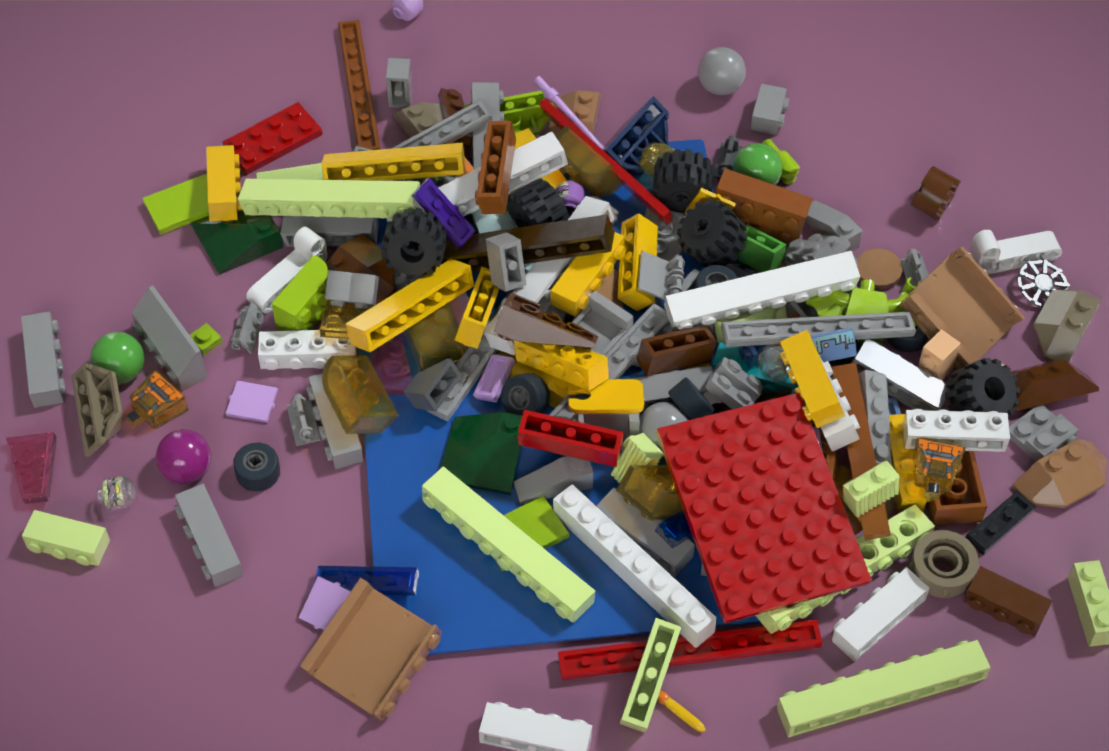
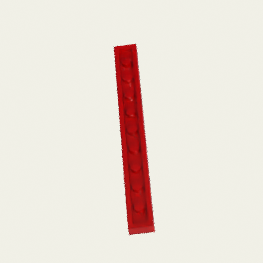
(717, 647)

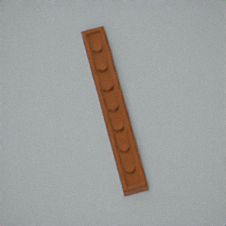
(358, 85)
(861, 452)

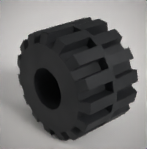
(680, 177)
(536, 204)
(712, 234)
(414, 243)
(983, 388)

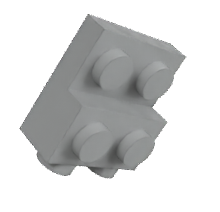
(814, 248)
(733, 385)
(1042, 432)

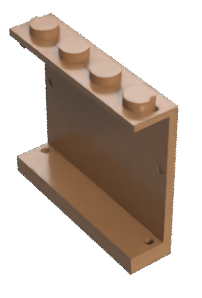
(963, 304)
(371, 650)

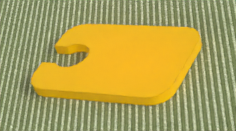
(609, 397)

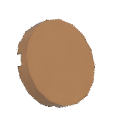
(881, 267)

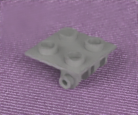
(660, 276)

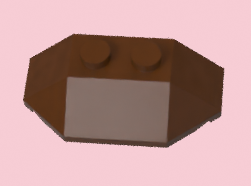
(364, 257)
(1051, 383)

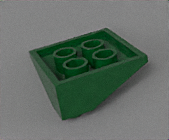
(237, 241)
(484, 451)

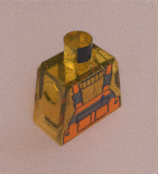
(156, 402)
(936, 466)

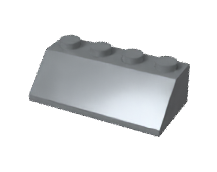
(168, 340)

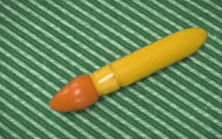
(680, 711)

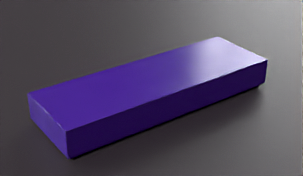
(454, 223)

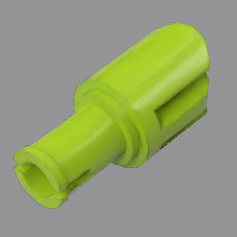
(789, 166)

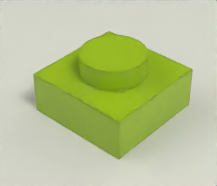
(206, 339)

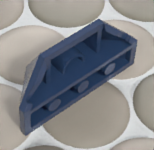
(638, 132)

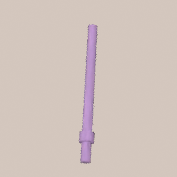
(553, 97)

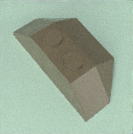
(419, 117)
(1064, 322)
(97, 405)

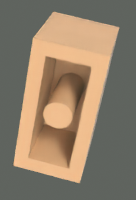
(939, 355)

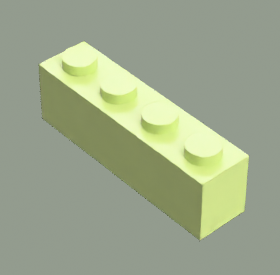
(650, 675)

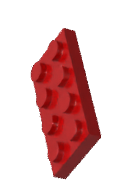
(274, 137)

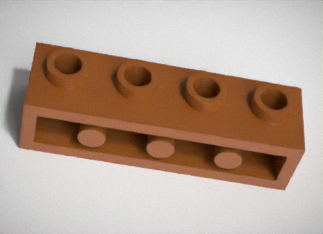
(496, 167)

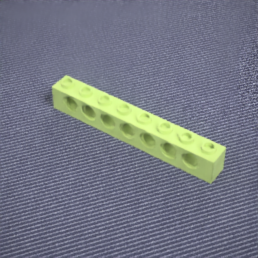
(909, 522)

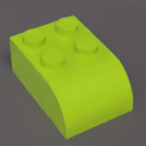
(303, 299)

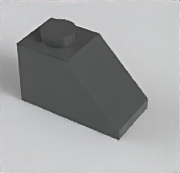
(433, 385)

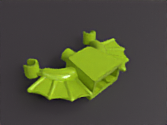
(859, 301)

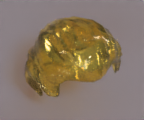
(651, 154)

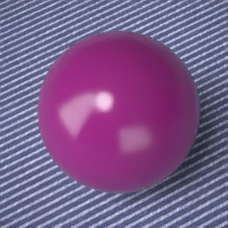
(183, 456)

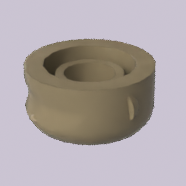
(947, 548)

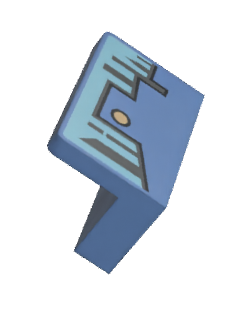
(835, 344)

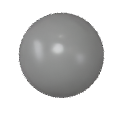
(721, 71)
(658, 416)

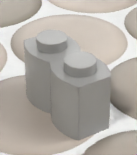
(351, 288)

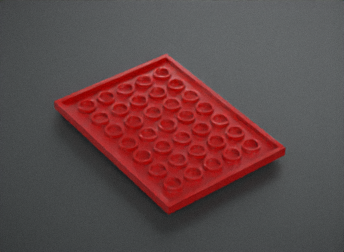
(762, 507)

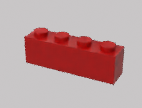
(570, 438)

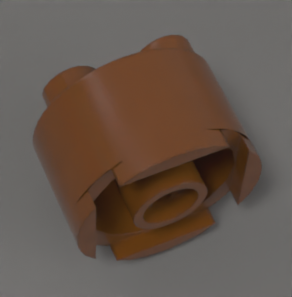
(935, 193)

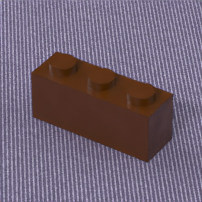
(676, 350)
(1007, 601)

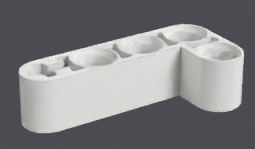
(1013, 252)
(273, 283)

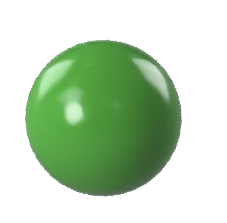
(758, 162)
(119, 354)

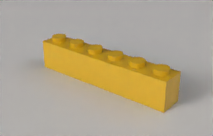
(395, 163)
(409, 305)

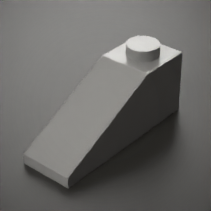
(834, 223)
(554, 479)

